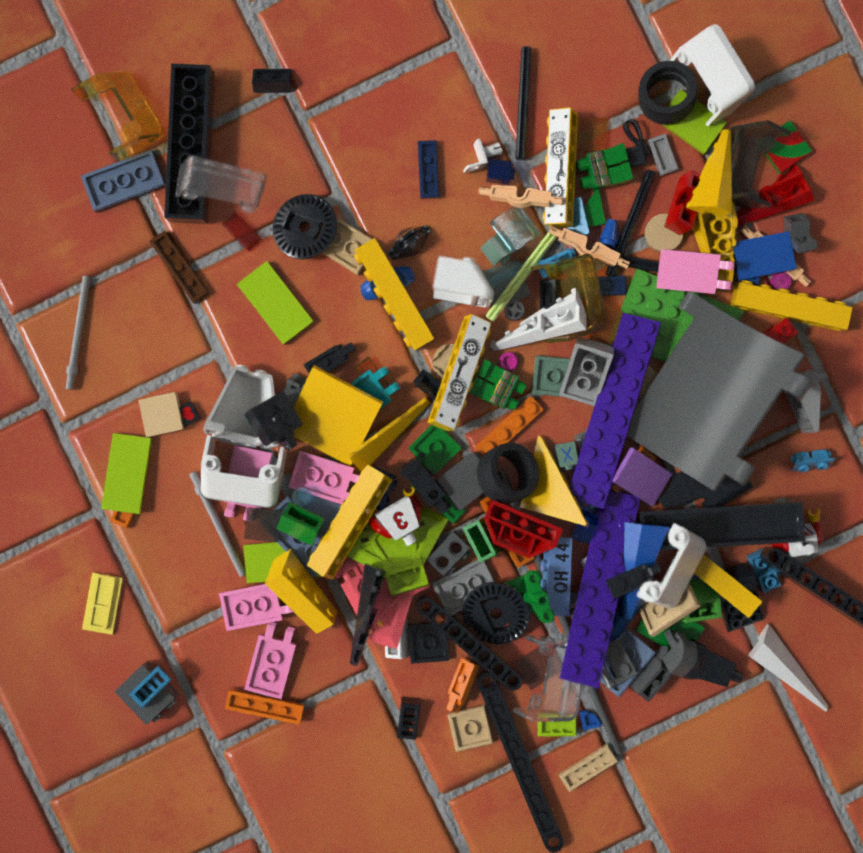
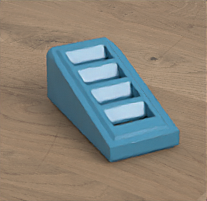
(138, 699)

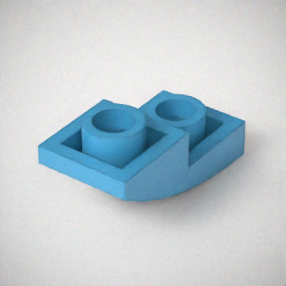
(765, 576)

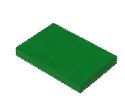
(691, 630)

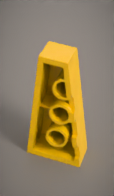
(300, 592)

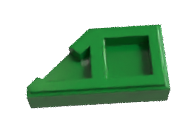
(594, 211)

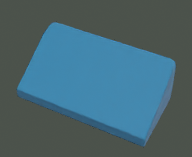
(579, 220)

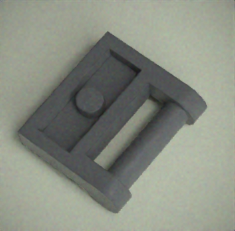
(619, 662)

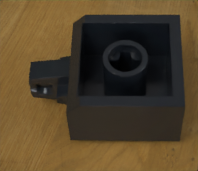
(279, 430)

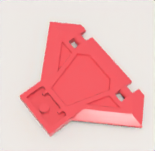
(391, 610)

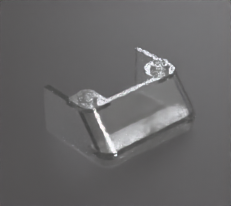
(221, 182)
(559, 697)

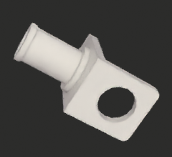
(482, 155)

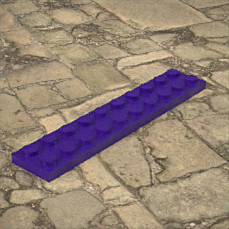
(614, 410)
(595, 604)

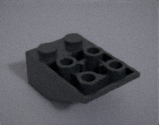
(731, 615)

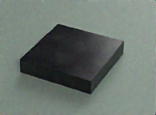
(427, 643)

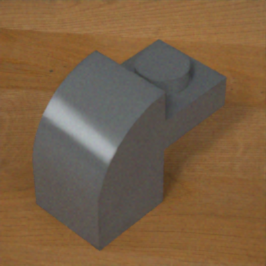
(799, 230)
(682, 655)

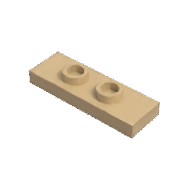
(588, 767)

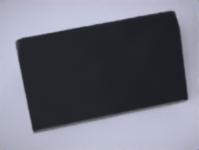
(272, 80)

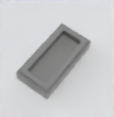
(662, 155)

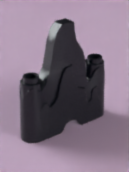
(685, 489)

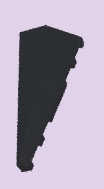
(366, 613)

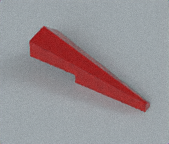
(785, 193)

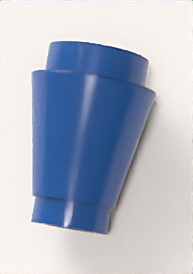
(610, 234)

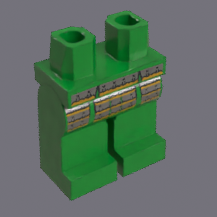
(605, 168)
(502, 386)

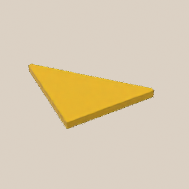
(552, 491)

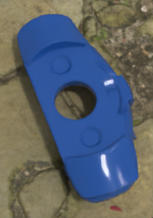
(404, 274)

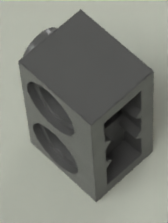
(444, 549)

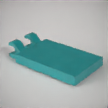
(370, 384)

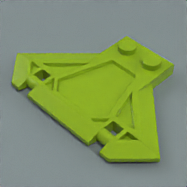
(401, 562)

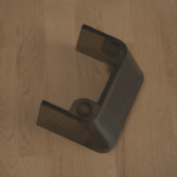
(747, 145)

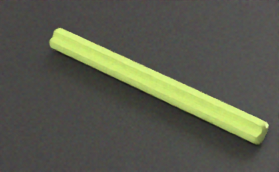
(520, 277)

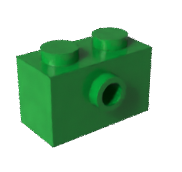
(300, 523)
(480, 540)

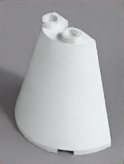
(239, 395)

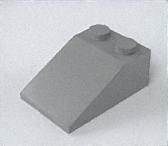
(586, 370)
(808, 409)

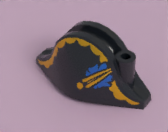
(409, 242)

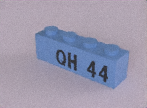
(557, 576)

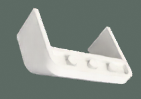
(719, 69)
(462, 283)
(241, 489)

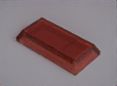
(241, 231)

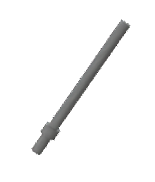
(72, 369)
(218, 525)

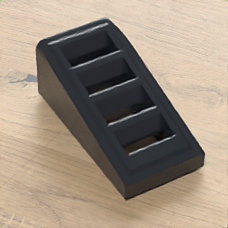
(408, 705)

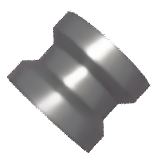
(511, 310)

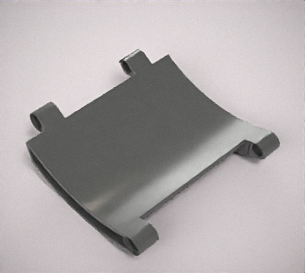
(714, 395)

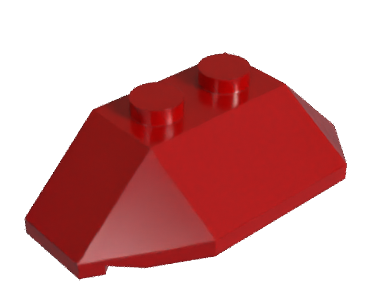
(520, 531)

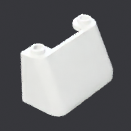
(685, 563)

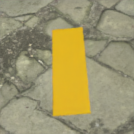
(727, 586)

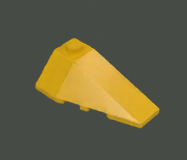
(717, 236)

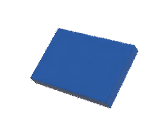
(764, 256)

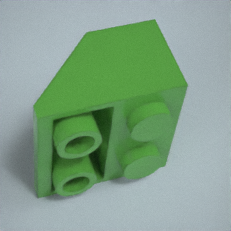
(708, 600)

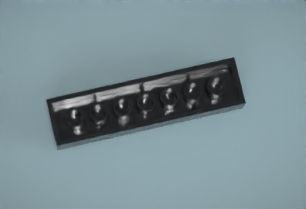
(188, 136)

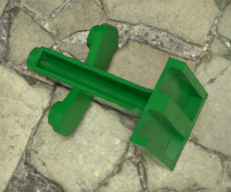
(530, 587)

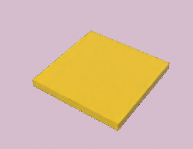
(334, 414)

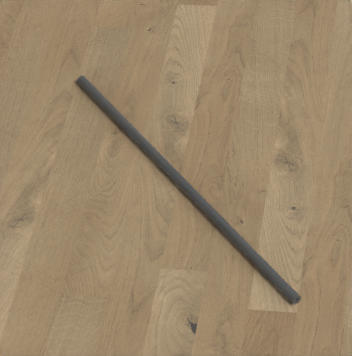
(566, 628)

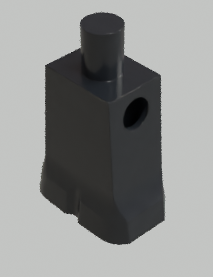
(424, 483)
(713, 667)

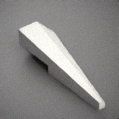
(558, 320)
(776, 658)

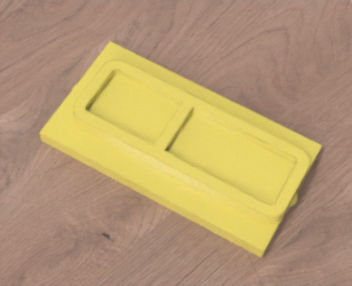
(102, 603)

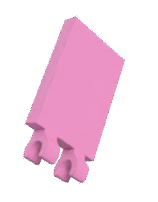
(691, 271)
(246, 463)
(323, 477)
(251, 607)
(271, 663)

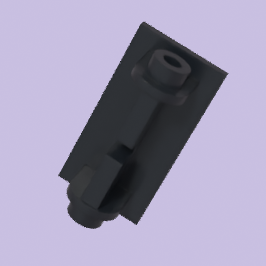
(427, 382)

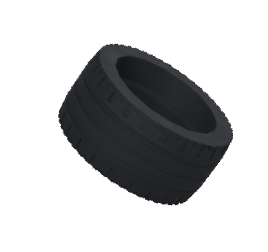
(670, 71)
(525, 466)

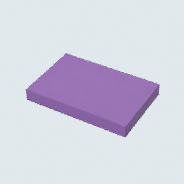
(641, 477)

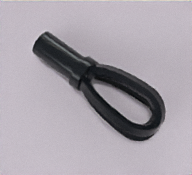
(639, 133)

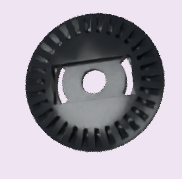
(305, 209)
(510, 603)

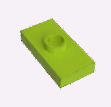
(558, 728)

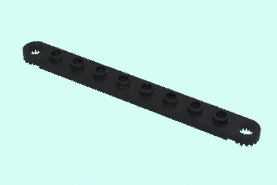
(520, 762)

